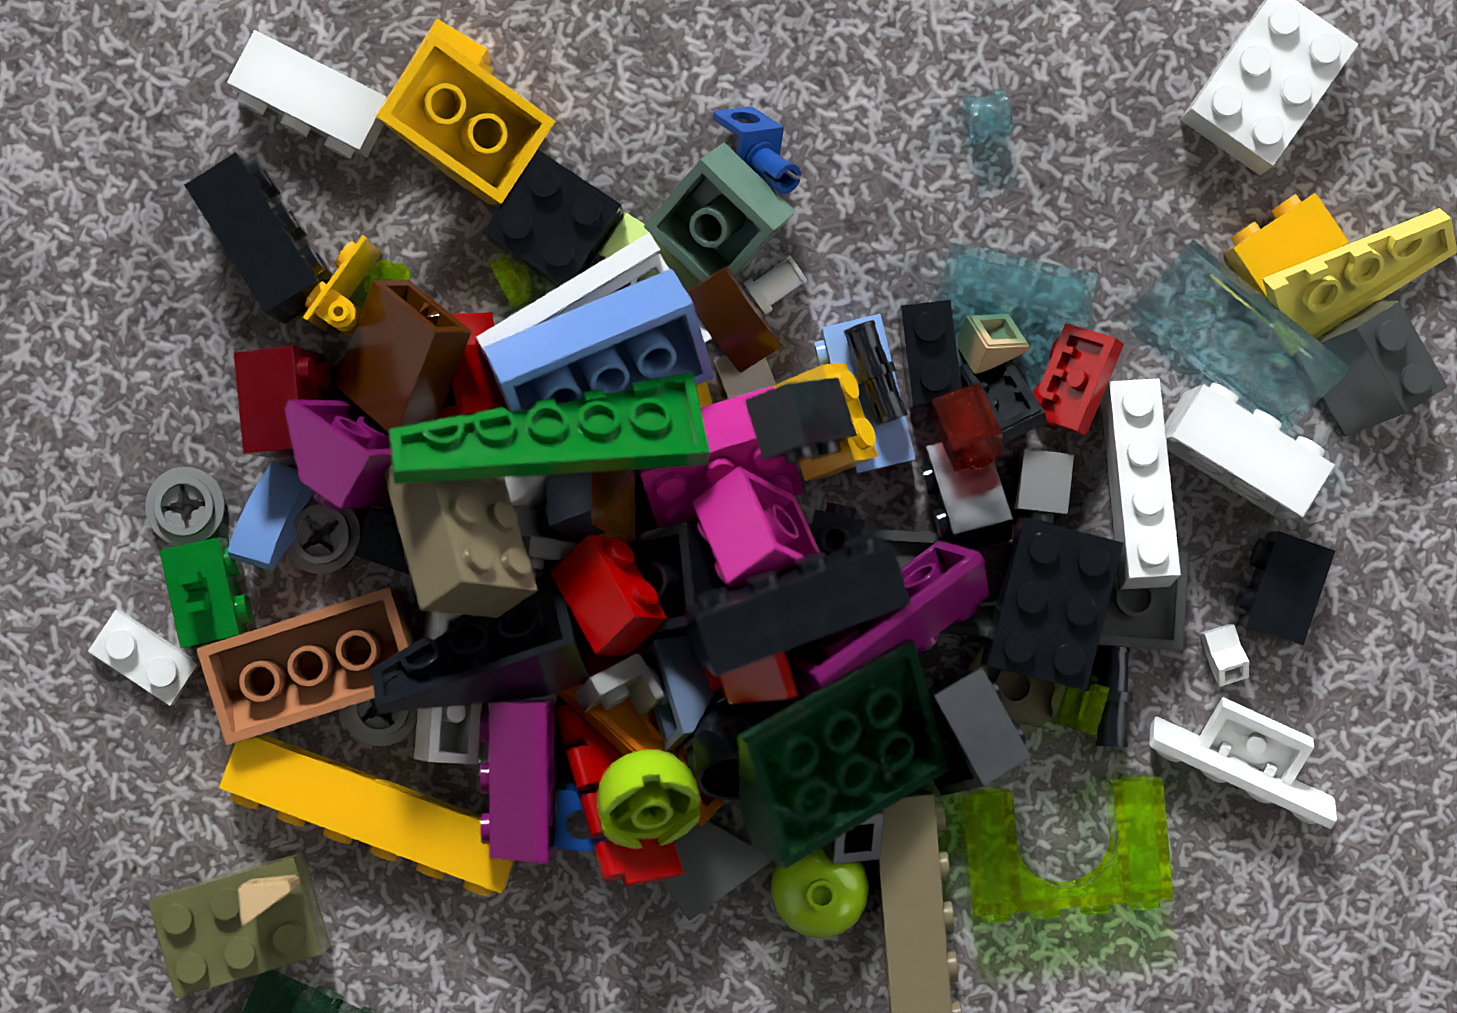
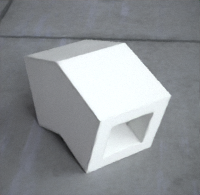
(1225, 654)

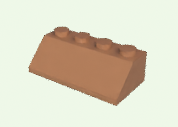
(303, 664)

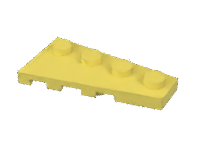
(1354, 276)

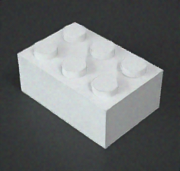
(1269, 83)
(1246, 451)

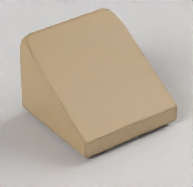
(990, 341)
(261, 893)

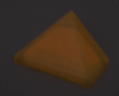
(614, 503)

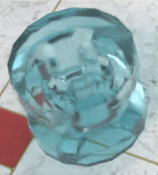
(988, 115)

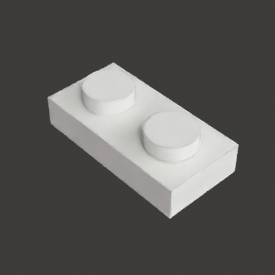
(144, 657)

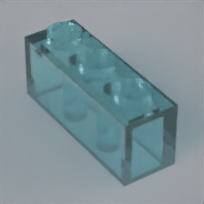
(1016, 285)

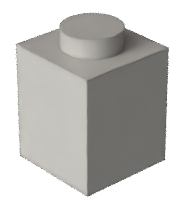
(1043, 484)

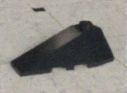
(488, 659)

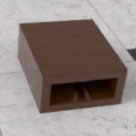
(401, 355)

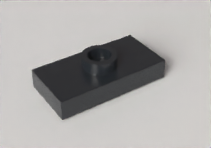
(1009, 398)

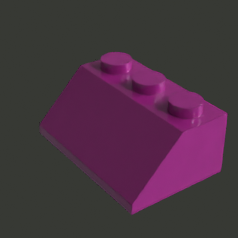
(339, 453)
(519, 780)

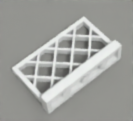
(597, 282)

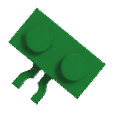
(205, 592)

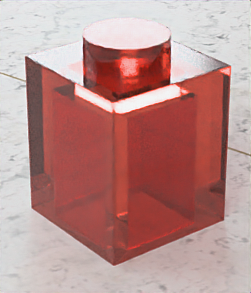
(967, 428)

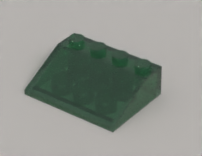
(839, 756)

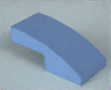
(268, 517)

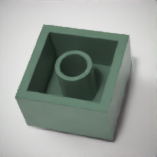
(719, 215)

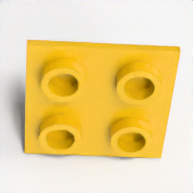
(329, 302)

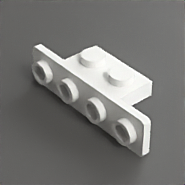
(1250, 754)

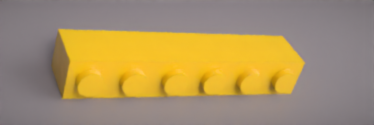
(365, 809)

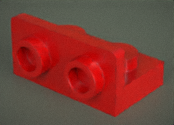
(1076, 377)

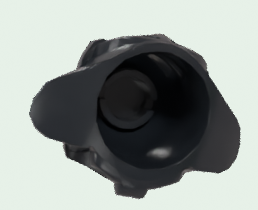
(717, 744)

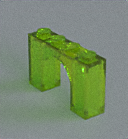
(1131, 871)

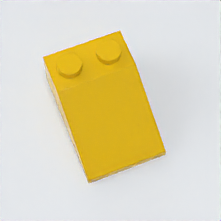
(464, 120)

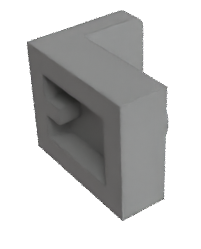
(624, 680)

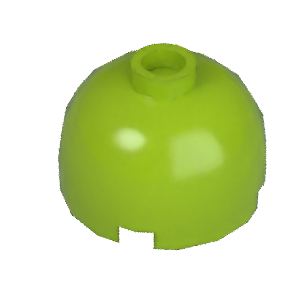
(647, 798)
(820, 896)

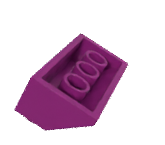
(942, 590)

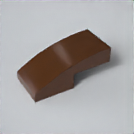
(733, 320)

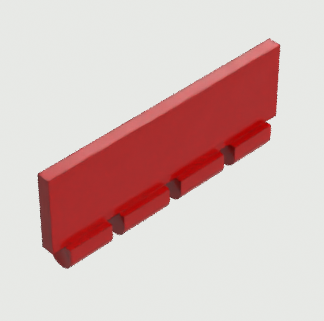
(587, 767)

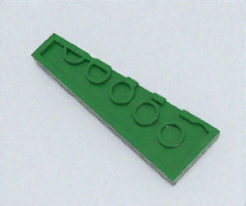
(624, 430)

